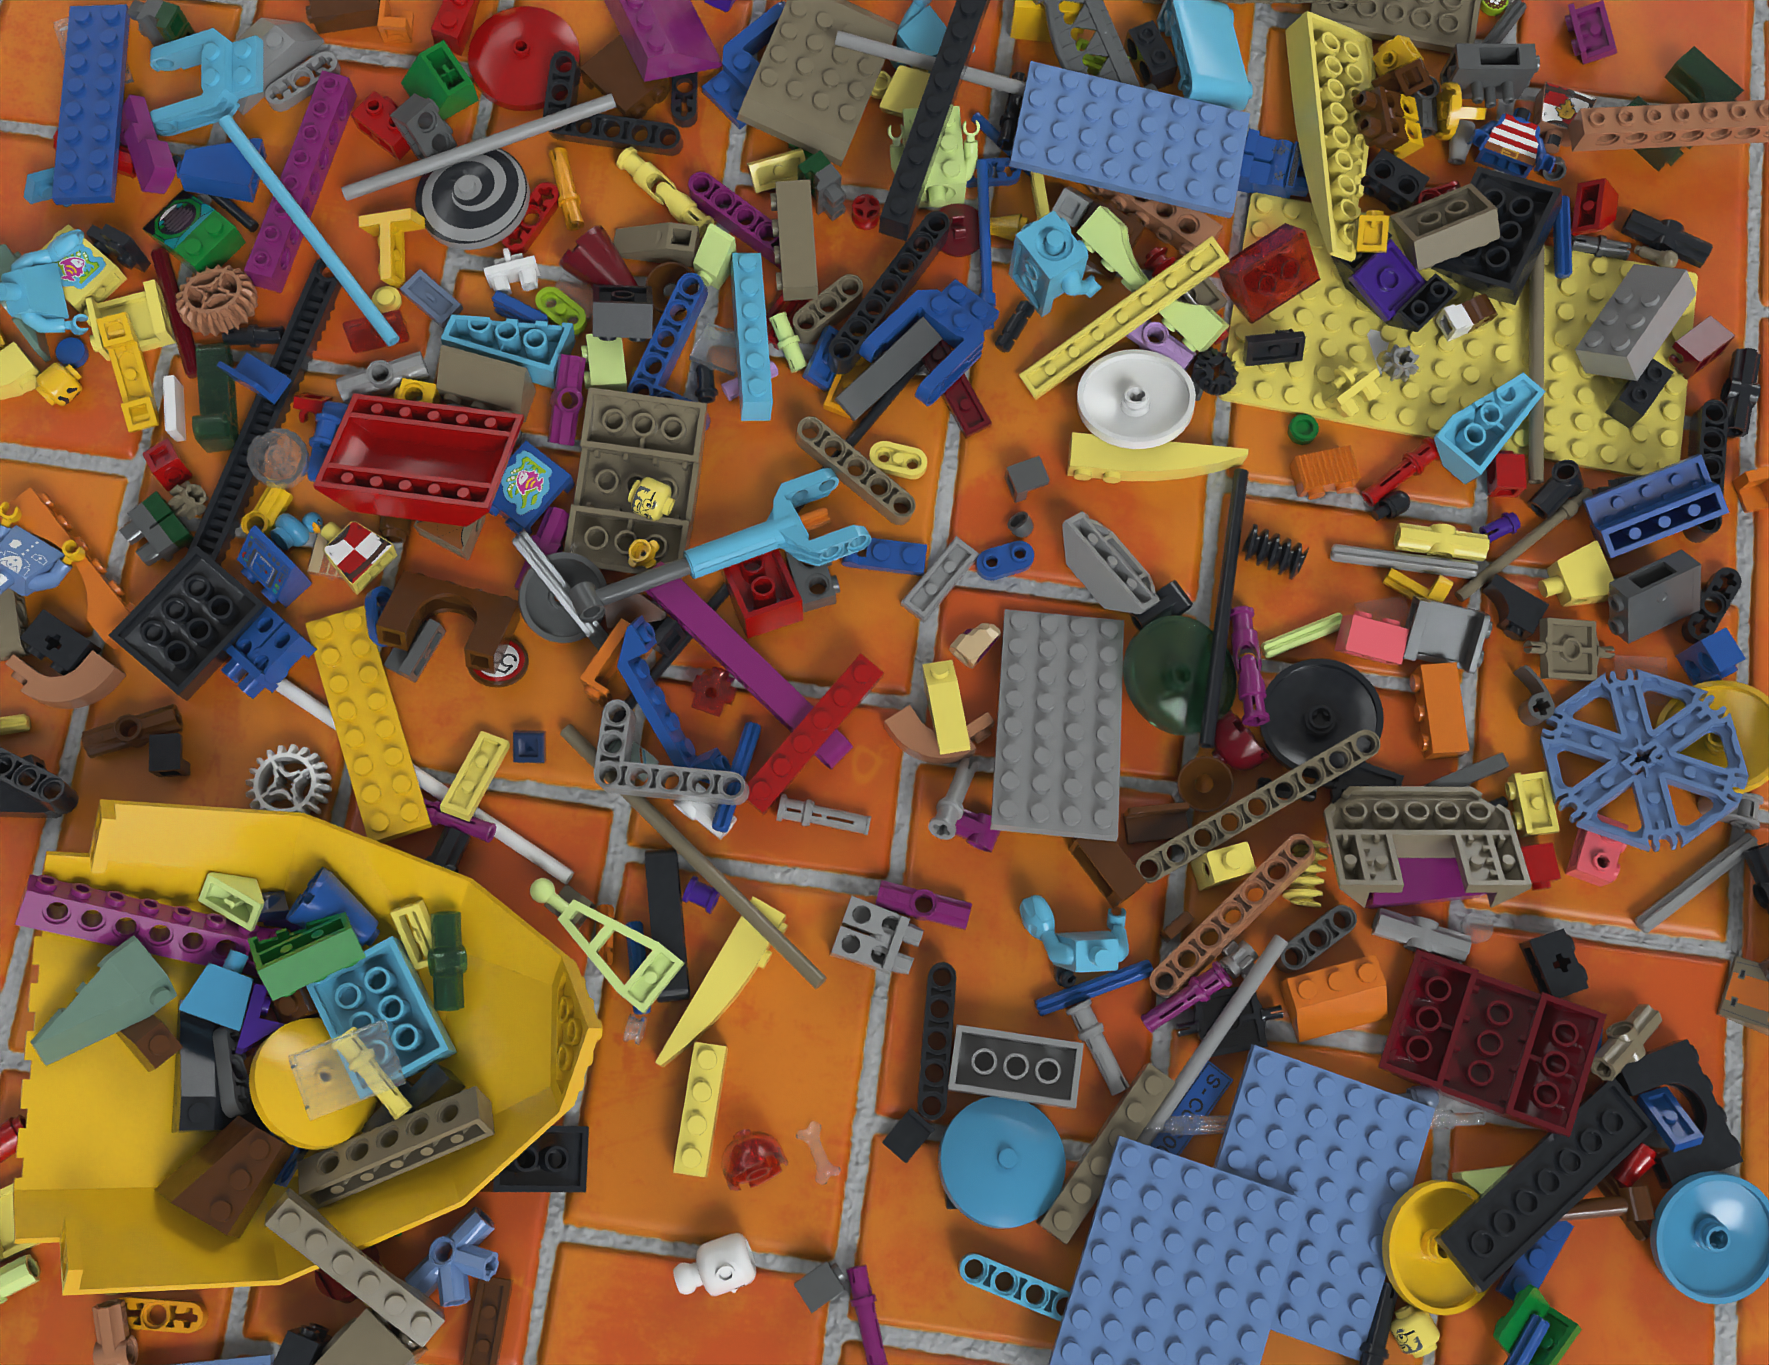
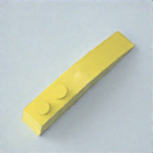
(1095, 458)
(726, 979)

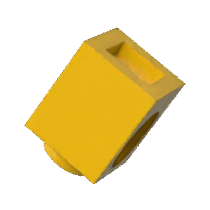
(412, 388)

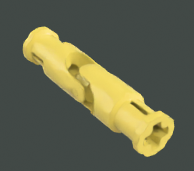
(678, 203)

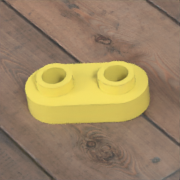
(899, 457)

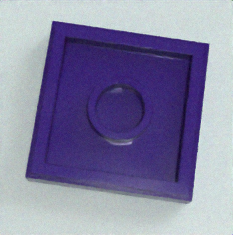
(1387, 281)

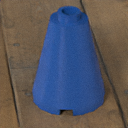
(329, 897)

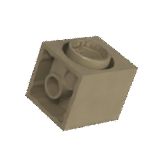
(370, 1342)

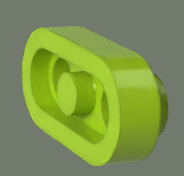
(564, 308)

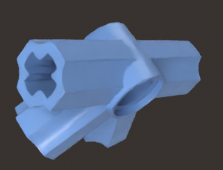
(466, 1259)

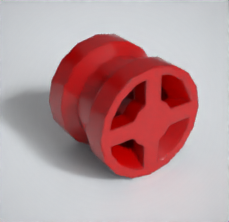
(863, 205)

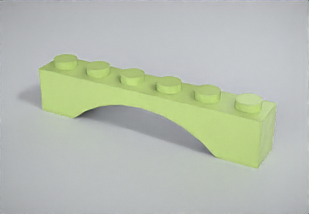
(1110, 239)

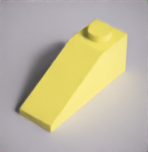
(16, 372)
(945, 706)

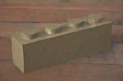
(796, 240)

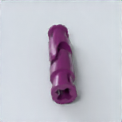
(1250, 684)

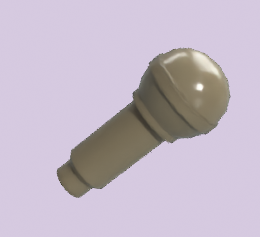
(1662, 258)

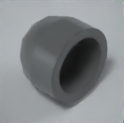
(1560, 170)
(1021, 524)

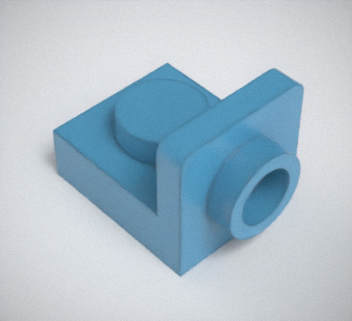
(40, 186)

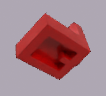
(167, 464)

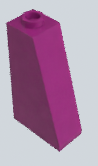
(1424, 882)

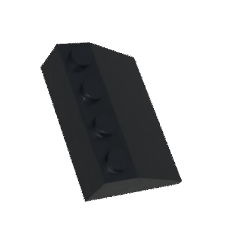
(1525, 220)
(188, 623)

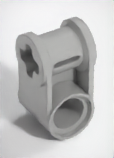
(1743, 817)

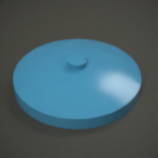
(1001, 1162)
(1712, 1237)

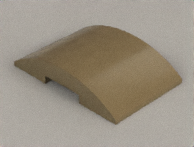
(624, 442)

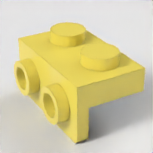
(1532, 804)

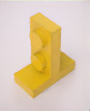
(390, 231)

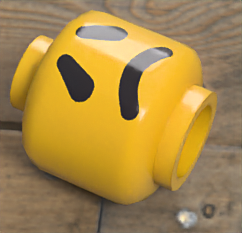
(59, 384)

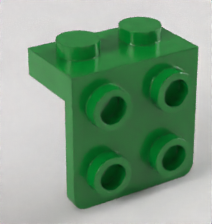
(1557, 1338)

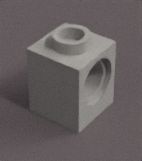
(1072, 206)

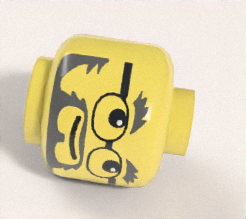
(651, 498)
(1414, 1331)

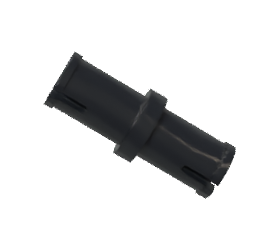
(254, 335)

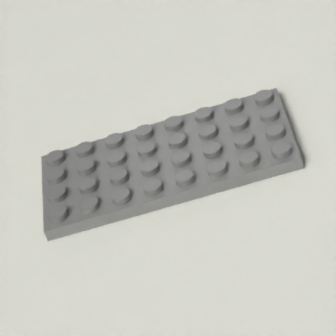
(1059, 726)

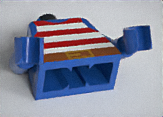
(1512, 145)

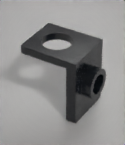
(908, 1135)

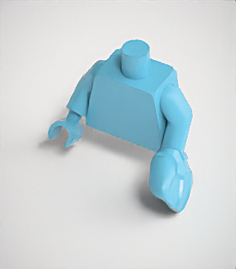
(920, 30)
(35, 287)
(1076, 950)

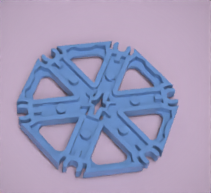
(1637, 736)

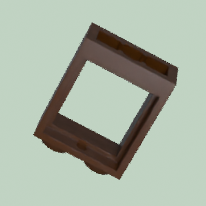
(1108, 868)

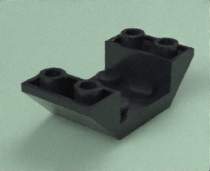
(1417, 309)

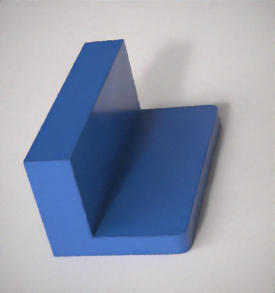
(258, 377)

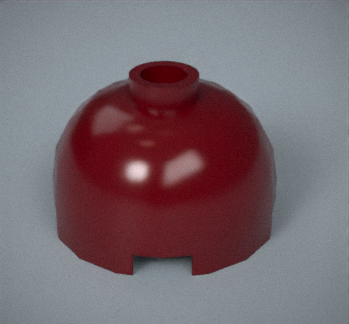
(1237, 744)

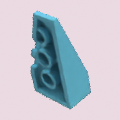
(1480, 431)

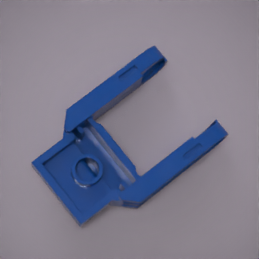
(739, 66)
(955, 315)

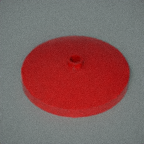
(514, 55)

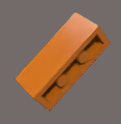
(1439, 711)

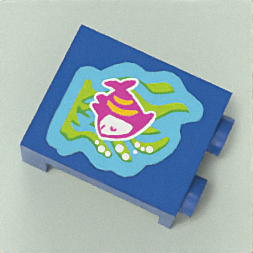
(528, 488)

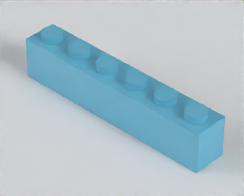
(751, 337)

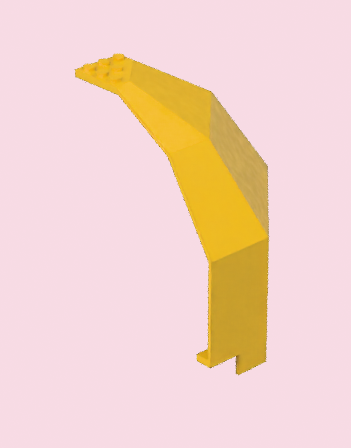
(104, 1123)

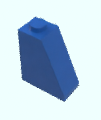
(220, 171)

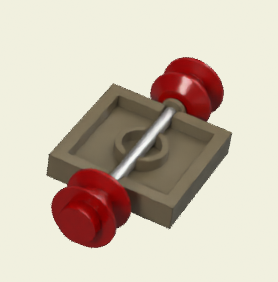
(1202, 294)

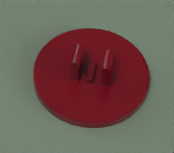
(963, 230)

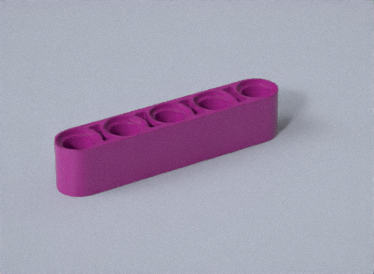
(731, 217)

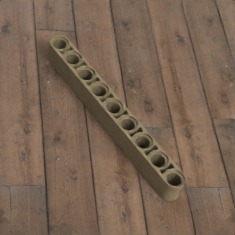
(1268, 797)

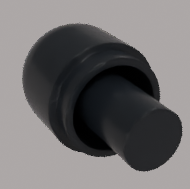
(1392, 505)

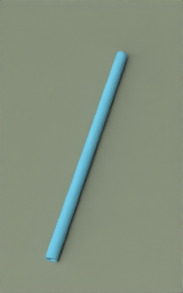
(309, 230)

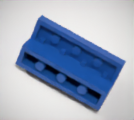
(1654, 506)

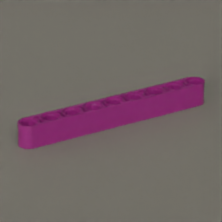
(742, 662)

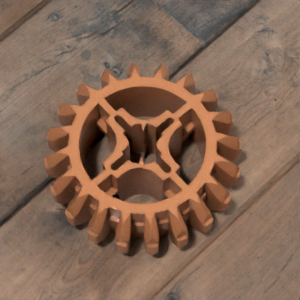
(214, 293)

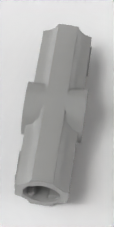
(366, 381)
(1421, 934)

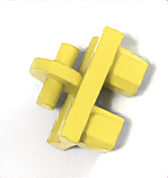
(1363, 384)

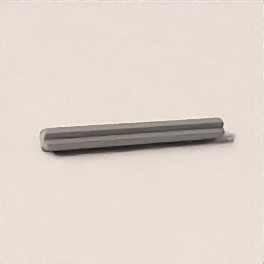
(1404, 561)
(1695, 883)

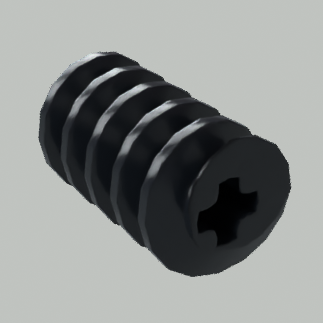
(1274, 552)

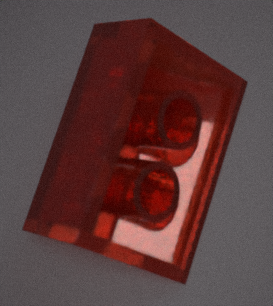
(1270, 272)

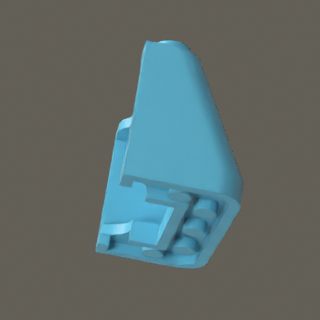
(1206, 52)

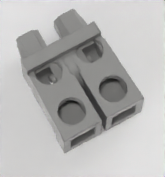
(885, 937)

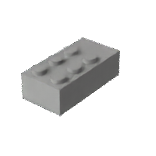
(1635, 321)
(1016, 1067)

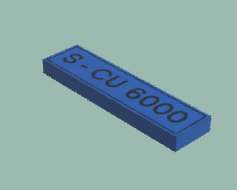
(1198, 1100)

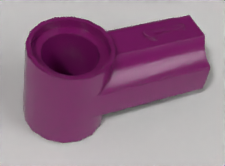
(976, 830)

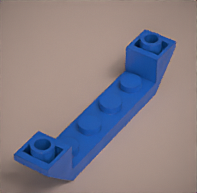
(651, 699)

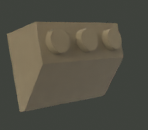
(1446, 226)
(483, 382)

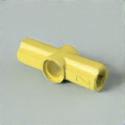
(1441, 541)

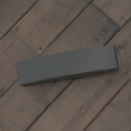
(888, 368)

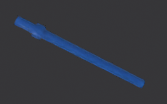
(985, 235)

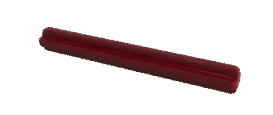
(169, 290)

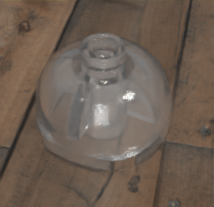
(279, 459)

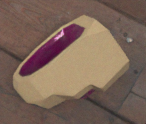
(974, 644)

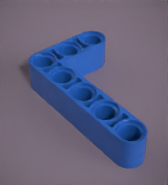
(669, 327)

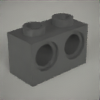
(423, 127)
(806, 577)

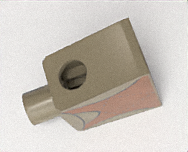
(451, 537)

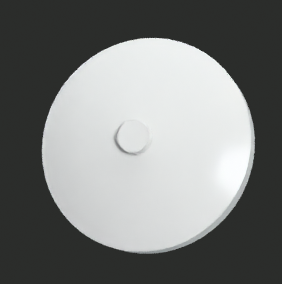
(1136, 399)

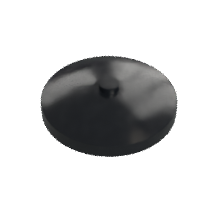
(1316, 708)

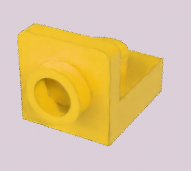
(1373, 232)

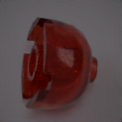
(752, 1159)

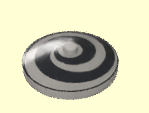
(474, 200)

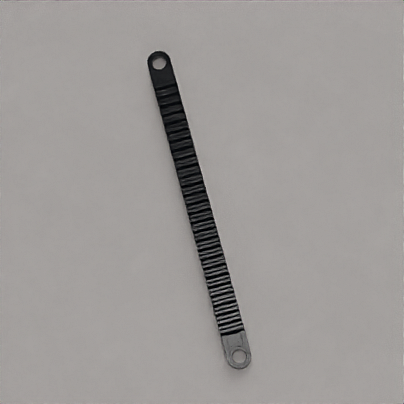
(292, 360)

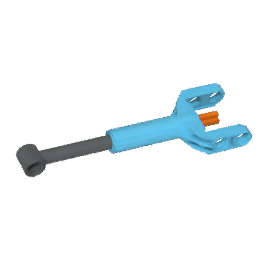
(781, 530)

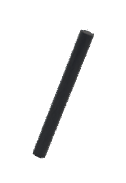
(230, 207)

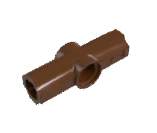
(115, 735)

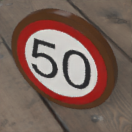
(511, 668)

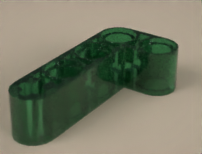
(217, 424)

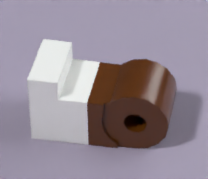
(1466, 316)

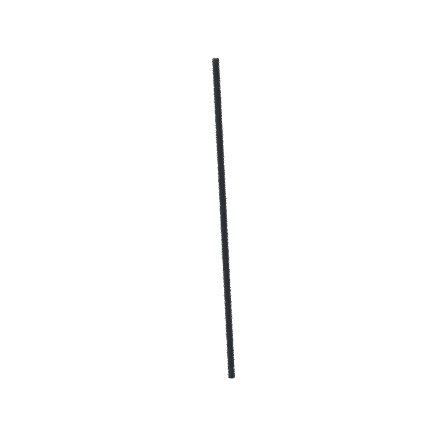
(722, 593)

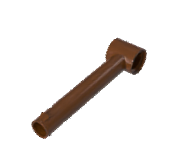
(1632, 1204)

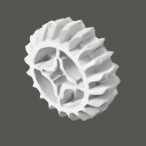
(275, 764)

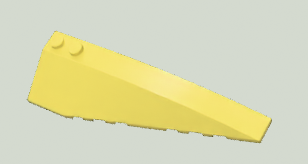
(1326, 72)

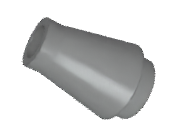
(1458, 144)

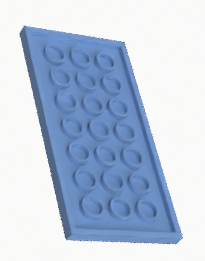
(1130, 139)

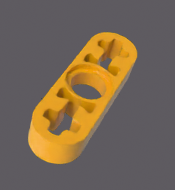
(180, 1325)

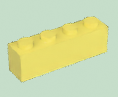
(700, 1109)

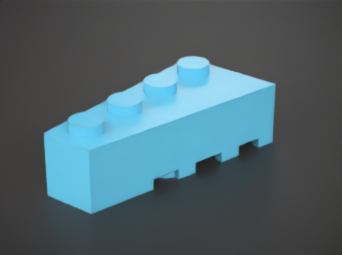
(513, 342)

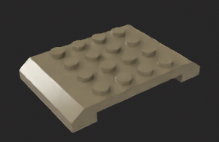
(807, 84)

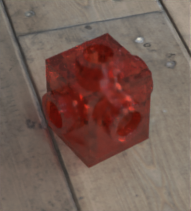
(708, 700)

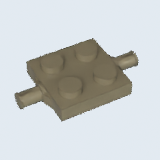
(1568, 649)

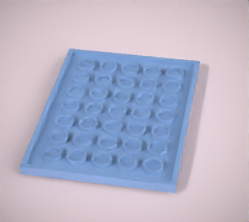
(1351, 1159)
(1177, 1265)

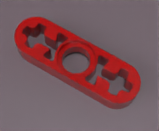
(531, 232)

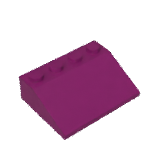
(664, 37)

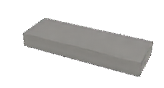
(940, 579)

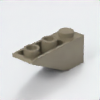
(659, 243)

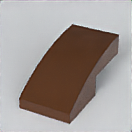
(1405, 78)

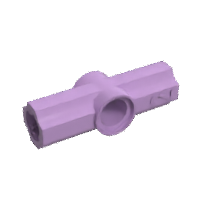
(1167, 346)

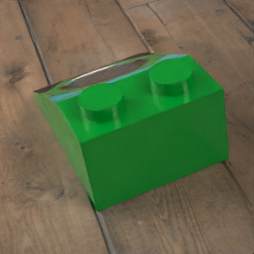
(195, 233)

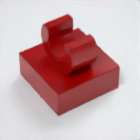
(309, 403)

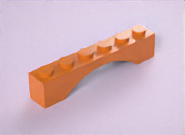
(104, 598)

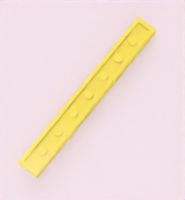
(1124, 317)

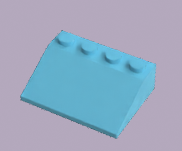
(387, 989)

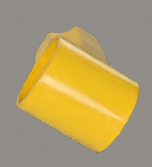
(270, 506)

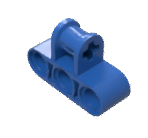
(325, 431)

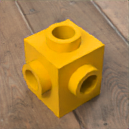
(1394, 54)

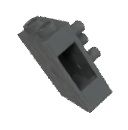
(1491, 71)
(1654, 596)

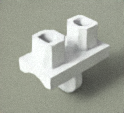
(512, 269)

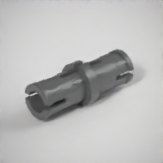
(1601, 246)

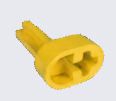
(1410, 588)

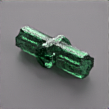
(447, 960)

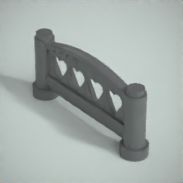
(1103, 43)

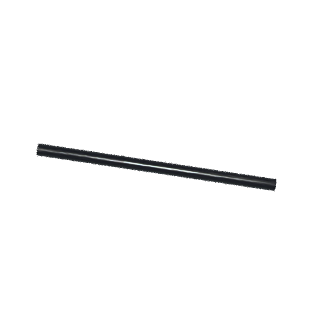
(1223, 609)

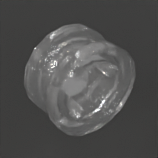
(635, 1029)

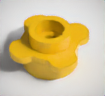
(636, 550)

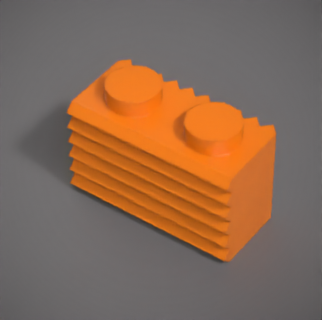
(1325, 472)

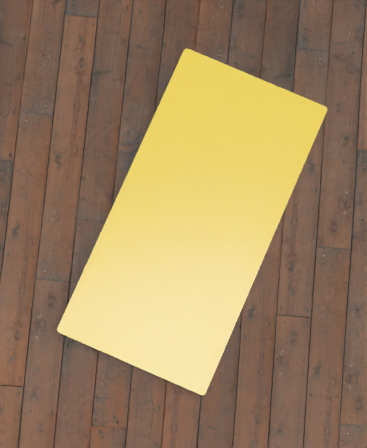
(1465, 368)

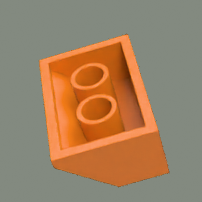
(1336, 998)

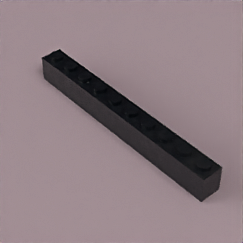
(932, 118)

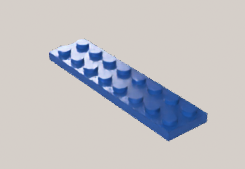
(91, 105)

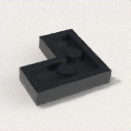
(120, 245)

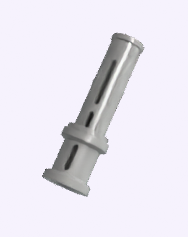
(950, 807)
(860, 822)
(1091, 1032)

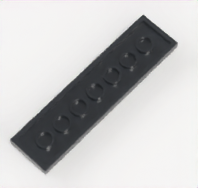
(1544, 1186)

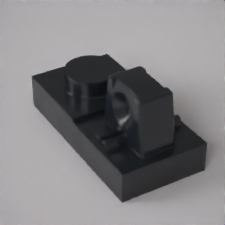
(1274, 348)

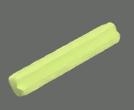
(1301, 635)

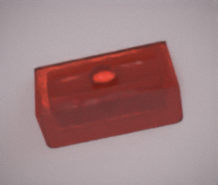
(364, 337)

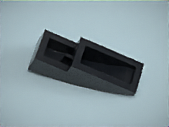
(432, 1087)

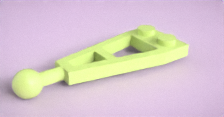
(651, 975)

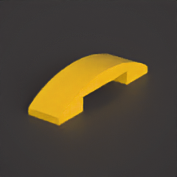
(130, 371)

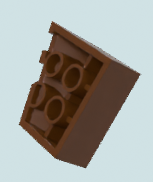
(228, 1176)

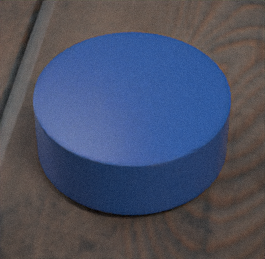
(72, 352)

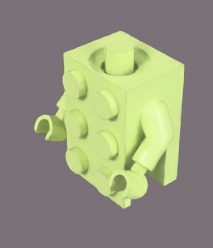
(952, 163)

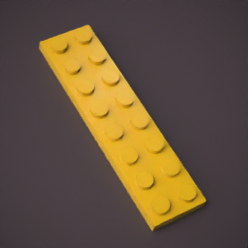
(368, 726)

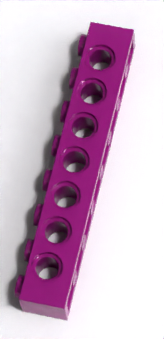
(303, 178)
(107, 927)

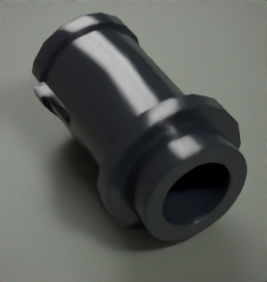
(706, 388)

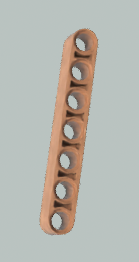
(1236, 901)

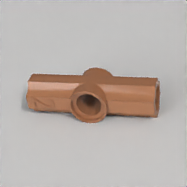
(114, 1341)

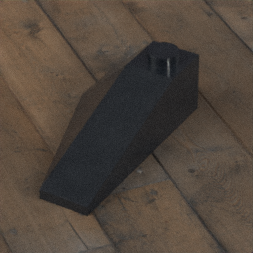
(196, 1080)

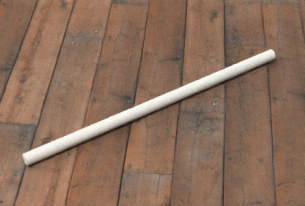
(439, 791)

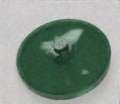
(1169, 671)

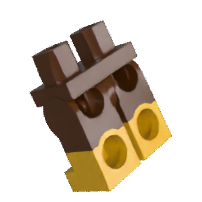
(1386, 121)

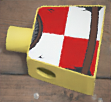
(357, 553)

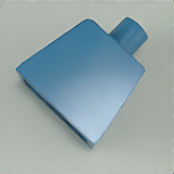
(221, 993)

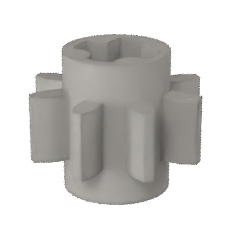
(1403, 355)
(1238, 959)

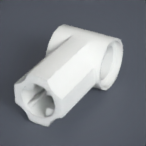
(702, 812)

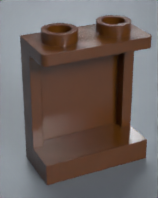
(616, 73)

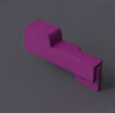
(149, 155)

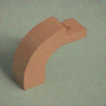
(80, 688)
(920, 741)

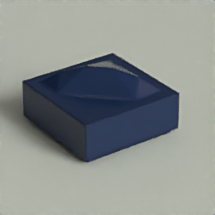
(529, 746)
(274, 907)

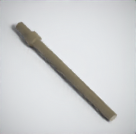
(1565, 511)

